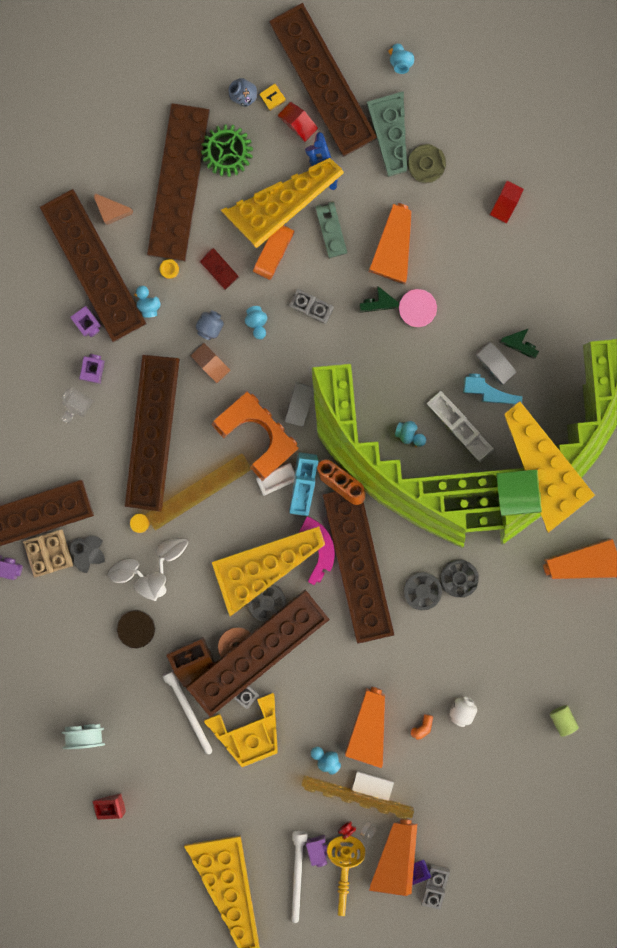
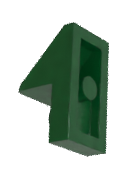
(384, 302)
(515, 342)

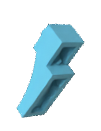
(477, 385)
(303, 483)

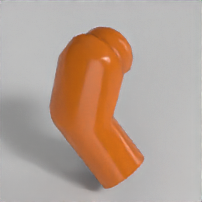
(423, 730)

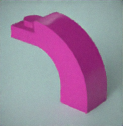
(326, 553)

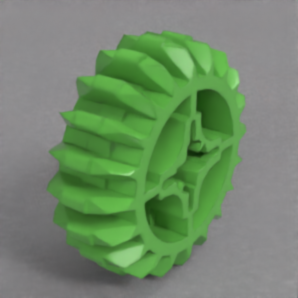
(212, 141)

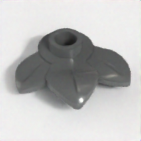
(89, 554)

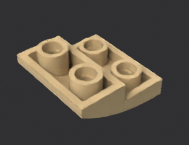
(48, 553)

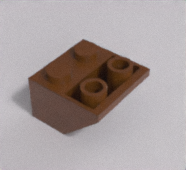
(190, 660)

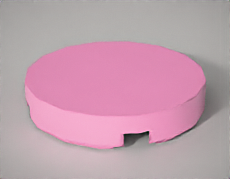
(417, 308)

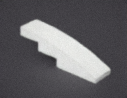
(460, 426)

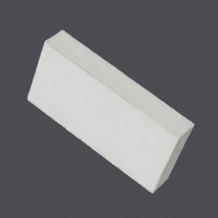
(279, 478)
(372, 785)

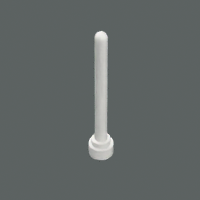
(172, 680)
(299, 839)

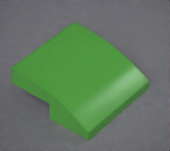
(519, 492)

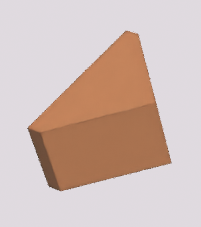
(111, 210)
(210, 363)

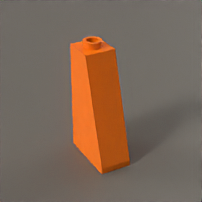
(393, 249)
(590, 561)
(368, 730)
(396, 863)

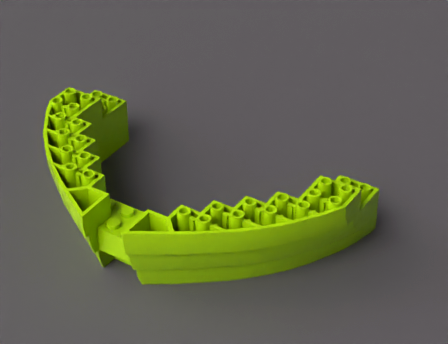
(463, 501)

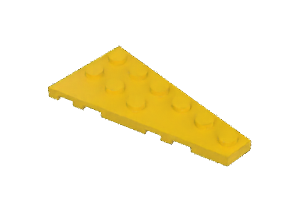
(277, 204)

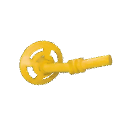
(345, 857)

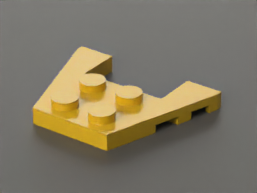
(252, 740)

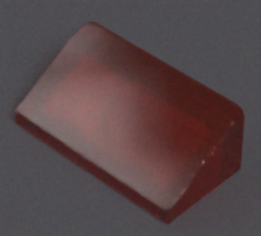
(219, 269)

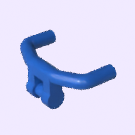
(319, 146)

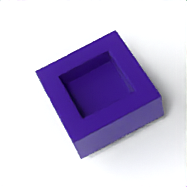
(420, 872)

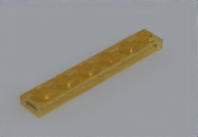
(199, 491)
(347, 795)

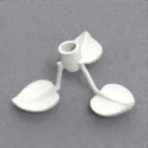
(152, 585)

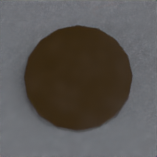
(136, 629)

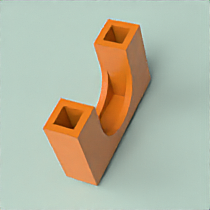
(248, 410)

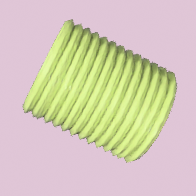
(564, 720)

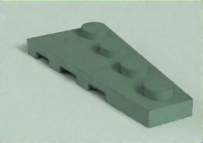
(389, 126)

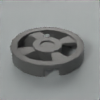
(459, 578)
(423, 591)
(267, 603)

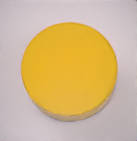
(169, 269)
(139, 523)

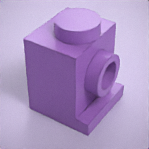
(81, 317)
(86, 373)
(9, 568)
(317, 851)

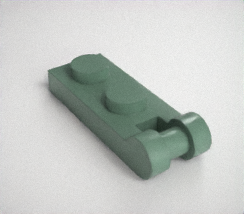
(331, 230)

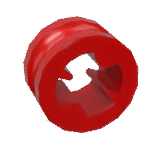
(347, 830)

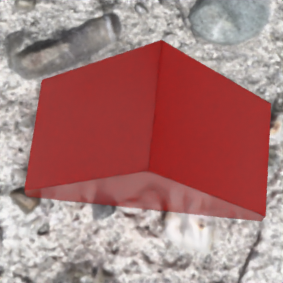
(298, 121)
(506, 202)
(109, 807)

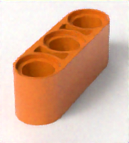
(273, 252)
(337, 474)

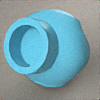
(400, 58)
(146, 305)
(256, 319)
(406, 433)
(327, 761)

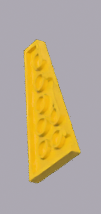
(559, 482)
(256, 569)
(226, 880)

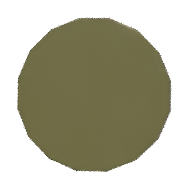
(426, 163)

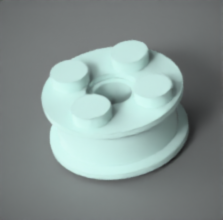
(81, 738)

